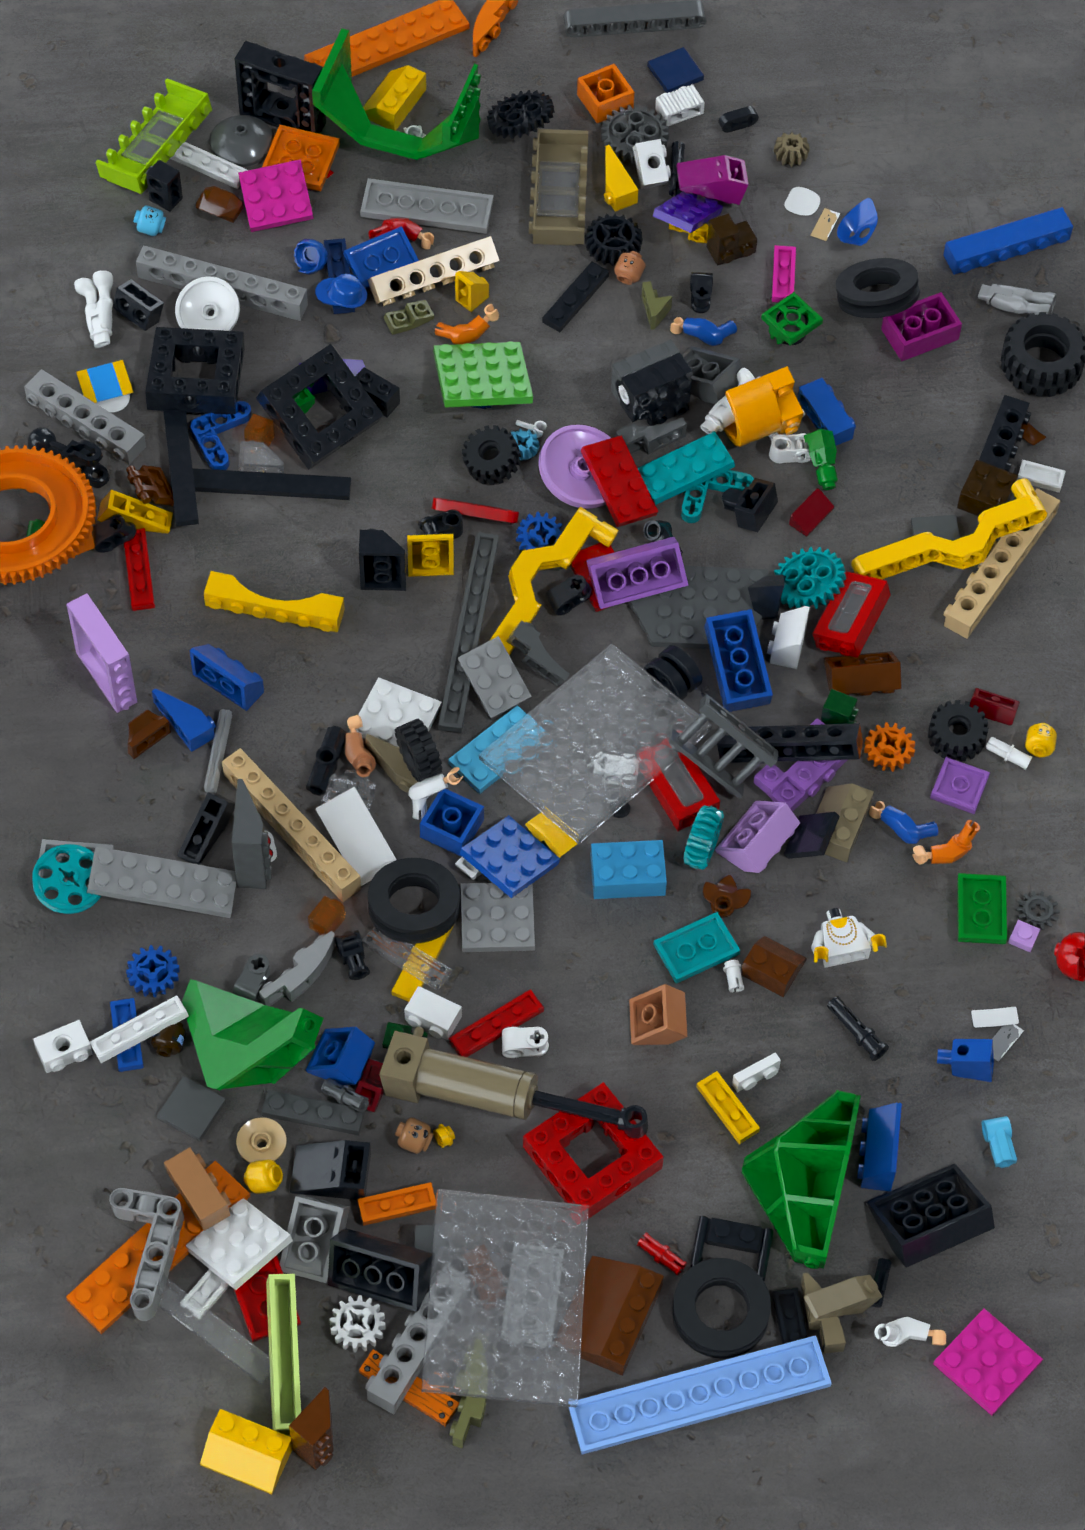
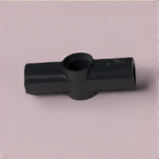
(322, 771)

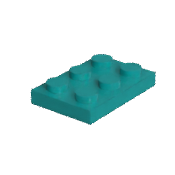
(696, 947)

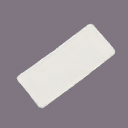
(995, 1017)

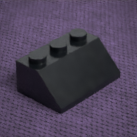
(381, 562)

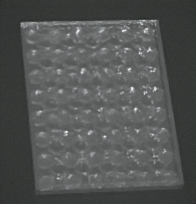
(592, 743)
(506, 1298)

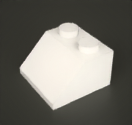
(789, 637)

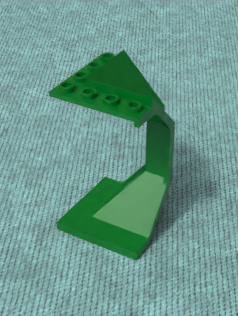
(339, 101)

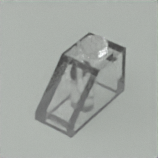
(258, 457)

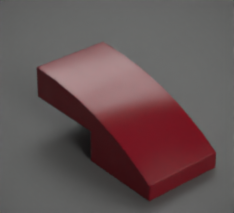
(371, 1084)

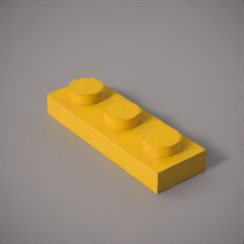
(728, 1107)

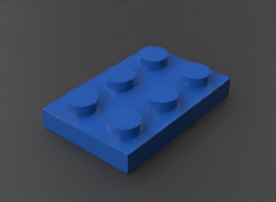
(380, 255)

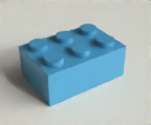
(628, 869)

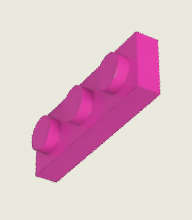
(783, 272)

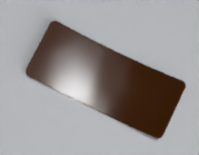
(1032, 435)

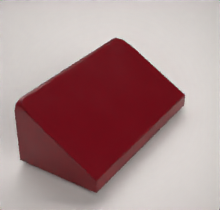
(811, 512)
(995, 706)

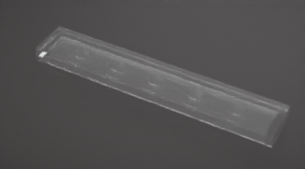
(215, 1332)

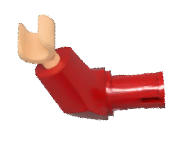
(410, 228)

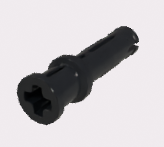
(864, 1036)

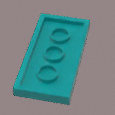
(686, 467)

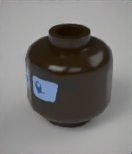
(169, 1040)

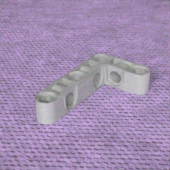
(160, 1242)

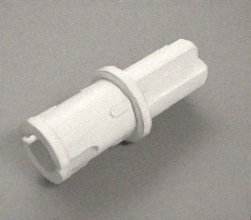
(1008, 752)

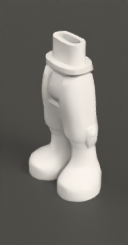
(97, 313)
(721, 413)

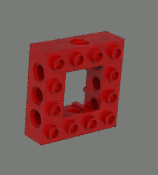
(547, 1144)

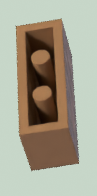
(198, 1188)

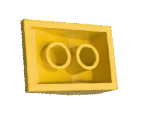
(430, 555)

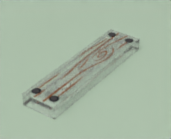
(408, 958)

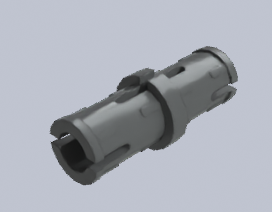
(345, 1095)

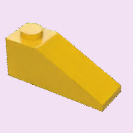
(619, 187)
(135, 511)

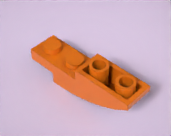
(488, 23)

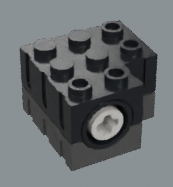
(653, 384)

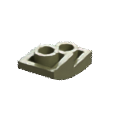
(412, 316)

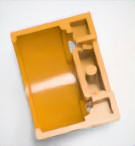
(763, 408)

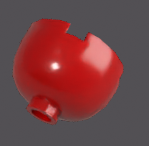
(1071, 956)

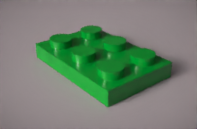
(981, 908)

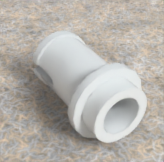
(732, 970)

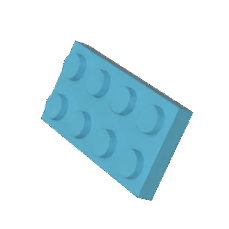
(467, 759)

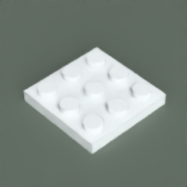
(393, 706)
(239, 1244)

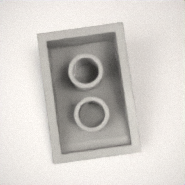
(311, 1228)

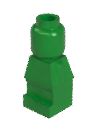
(823, 455)

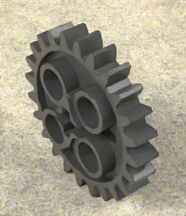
(632, 127)

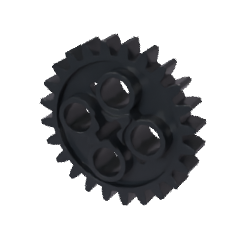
(520, 114)

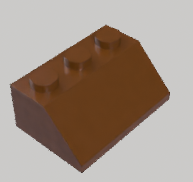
(864, 674)
(313, 1432)

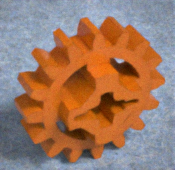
(889, 746)

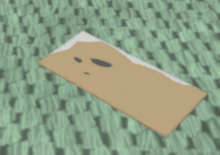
(825, 224)

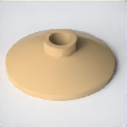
(259, 1131)

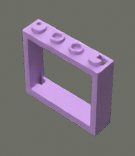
(102, 653)

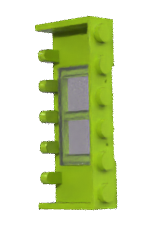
(156, 137)

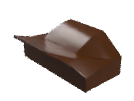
(220, 203)
(145, 732)

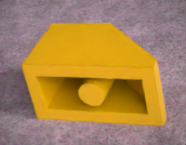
(470, 289)

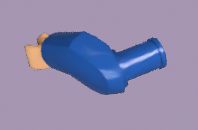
(703, 329)
(902, 823)

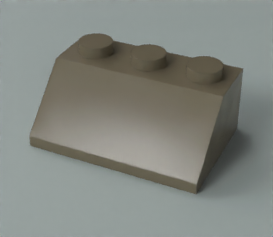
(852, 806)

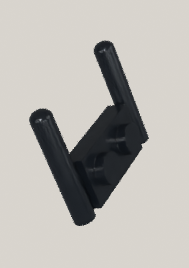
(733, 1236)

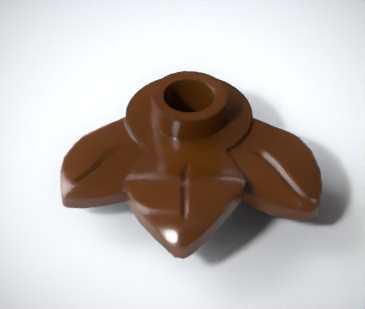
(725, 894)

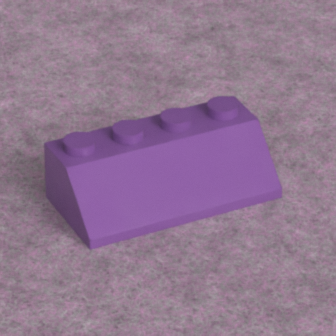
(637, 572)

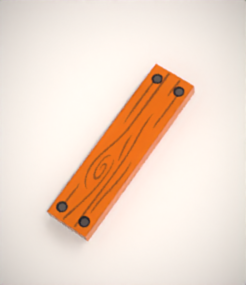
(437, 1406)

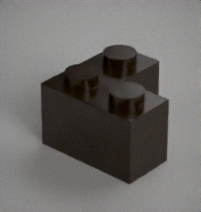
(730, 240)

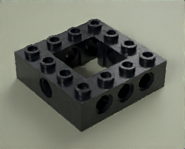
(258, 67)
(195, 394)
(281, 407)

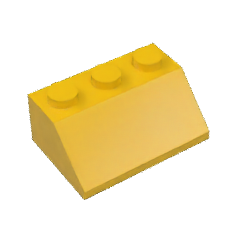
(396, 97)
(246, 1451)

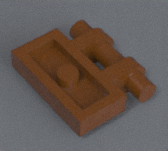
(155, 484)

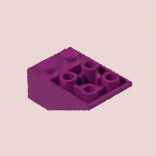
(714, 178)

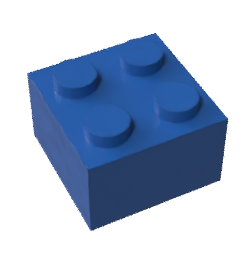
(451, 821)

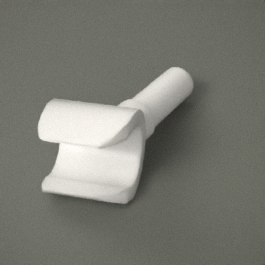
(534, 428)

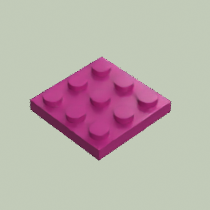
(275, 195)
(988, 1361)

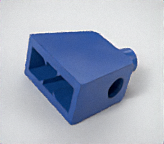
(969, 1058)

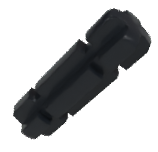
(881, 1278)

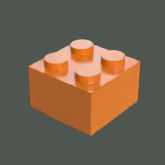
(604, 92)

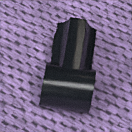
(665, 531)

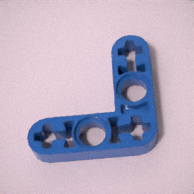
(210, 433)

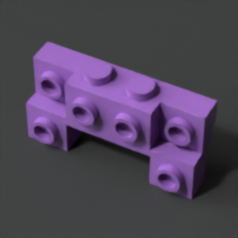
(799, 781)

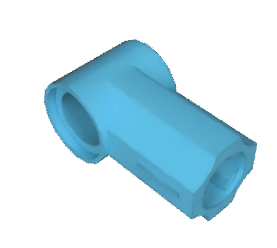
(999, 1135)

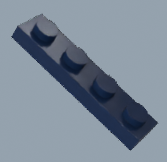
(337, 265)

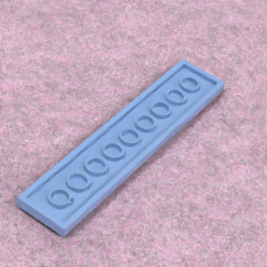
(699, 1394)

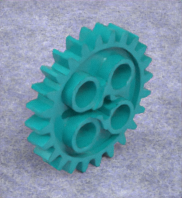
(811, 577)

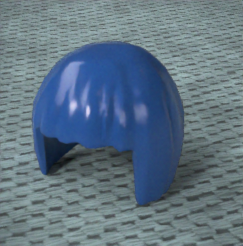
(310, 256)

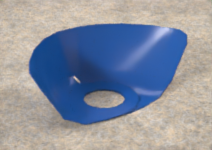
(858, 219)

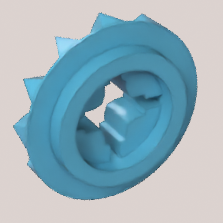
(532, 443)

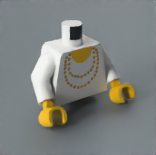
(844, 940)

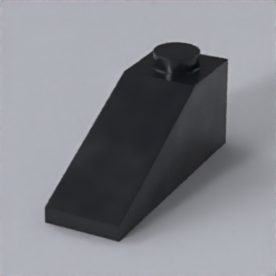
(206, 828)

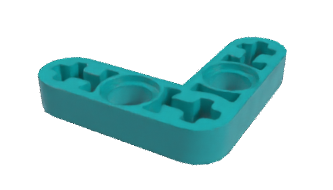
(712, 484)

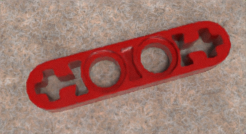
(476, 510)

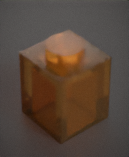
(259, 430)
(327, 916)

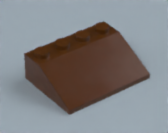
(616, 1310)

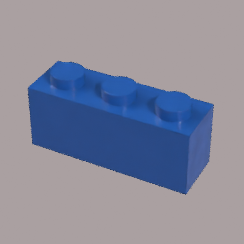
(826, 411)

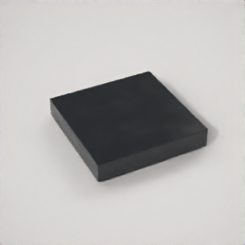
(812, 835)

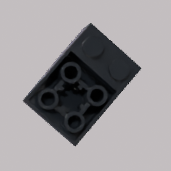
(332, 1169)

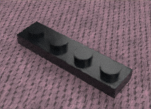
(575, 297)

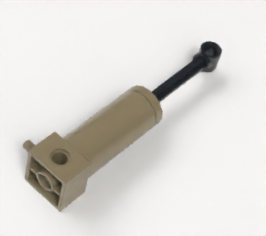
(417, 1070)

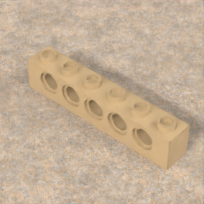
(384, 294)

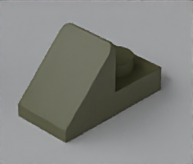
(655, 307)

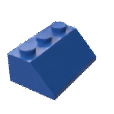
(226, 675)
(880, 1147)

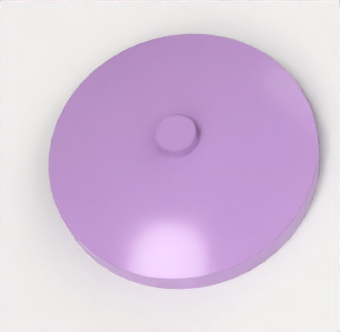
(565, 468)

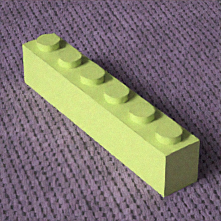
(283, 1351)

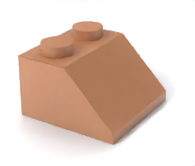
(658, 1016)

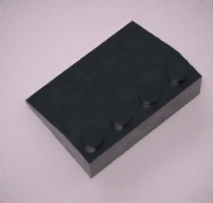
(932, 1215)

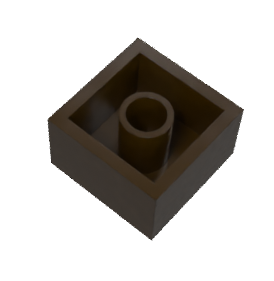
(986, 488)

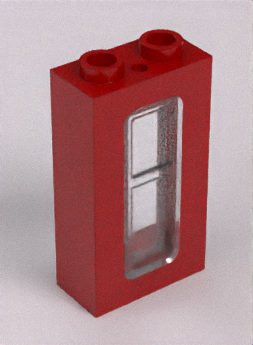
(851, 615)
(683, 792)

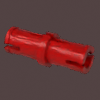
(662, 1254)

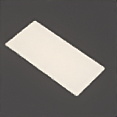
(356, 834)

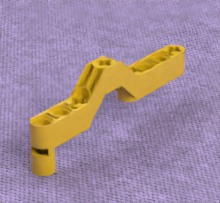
(962, 552)
(558, 555)

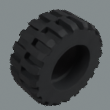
(1040, 376)

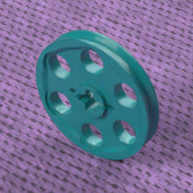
(57, 879)

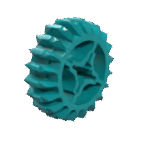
(703, 837)

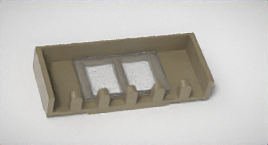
(559, 187)

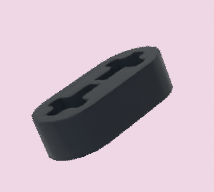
(738, 119)

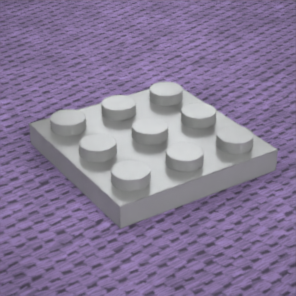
(495, 920)

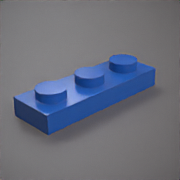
(122, 1012)

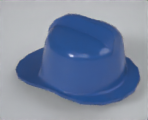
(341, 291)

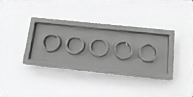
(427, 205)
(162, 882)

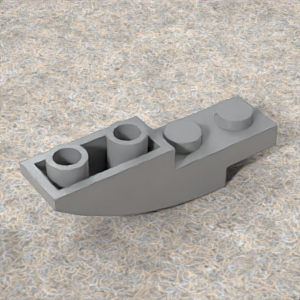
(308, 966)

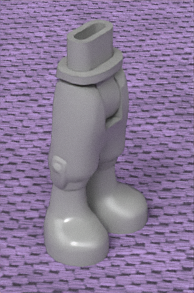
(1017, 299)

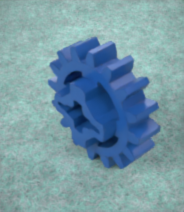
(542, 525)
(150, 960)

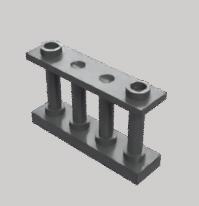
(728, 725)

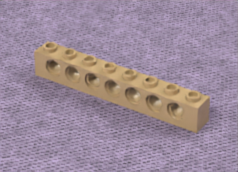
(965, 621)
(293, 826)

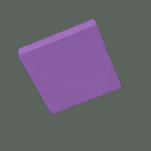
(960, 785)

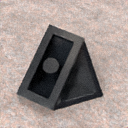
(766, 595)

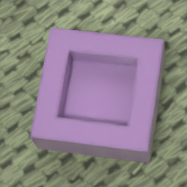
(1024, 936)

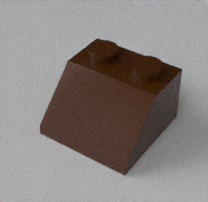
(772, 965)

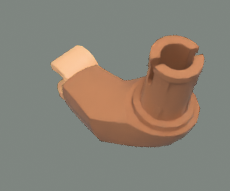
(355, 752)

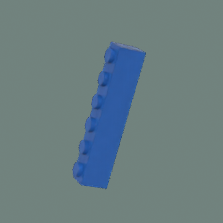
(1008, 241)

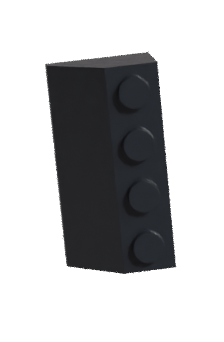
(379, 1269)

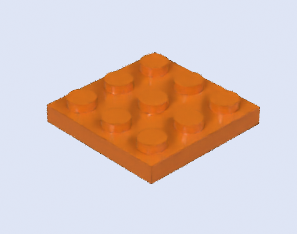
(313, 149)

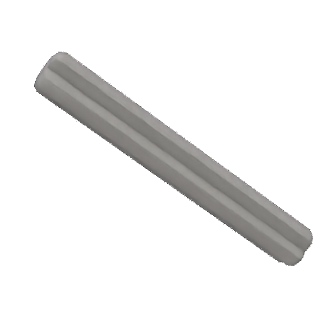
(218, 751)

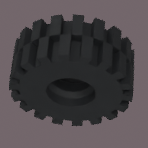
(496, 468)
(958, 745)
(418, 749)

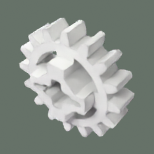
(354, 1334)

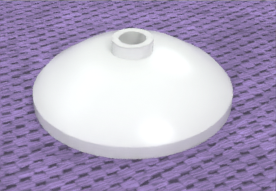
(206, 295)

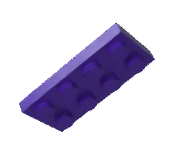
(688, 211)

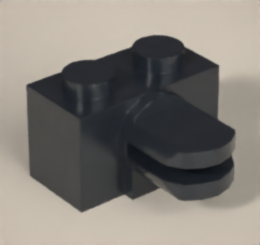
(752, 504)

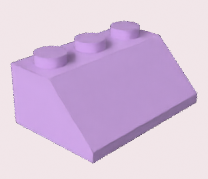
(758, 835)

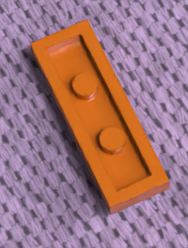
(397, 1203)

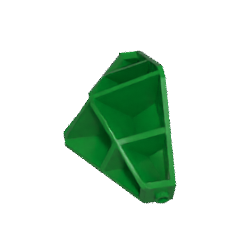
(245, 1040)
(803, 1175)

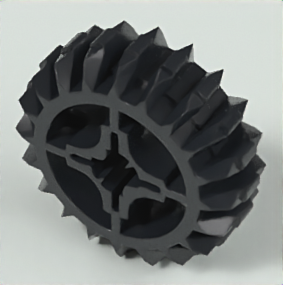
(612, 233)

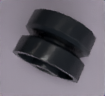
(675, 671)

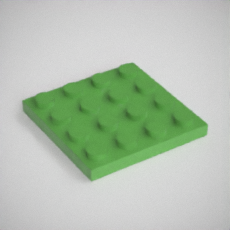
(482, 374)

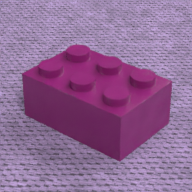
(922, 327)

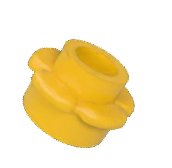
(444, 1135)

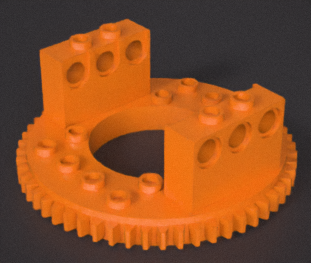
(70, 517)

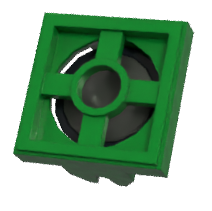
(791, 324)

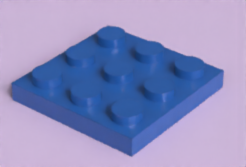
(509, 856)

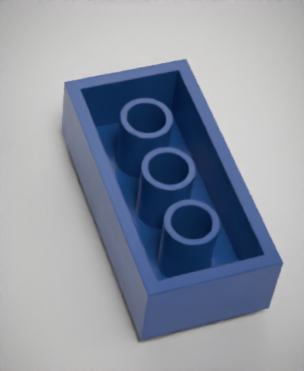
(738, 660)

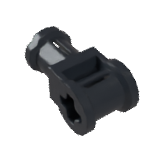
(352, 953)

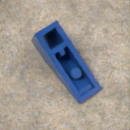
(186, 720)

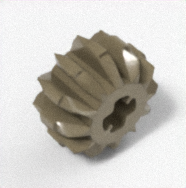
(791, 149)

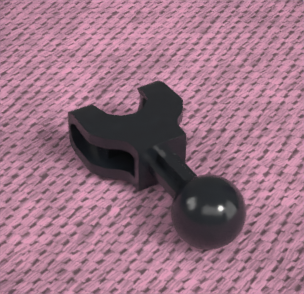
(75, 451)

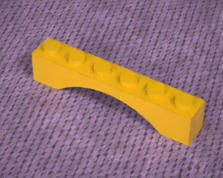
(319, 611)

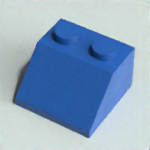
(341, 1055)

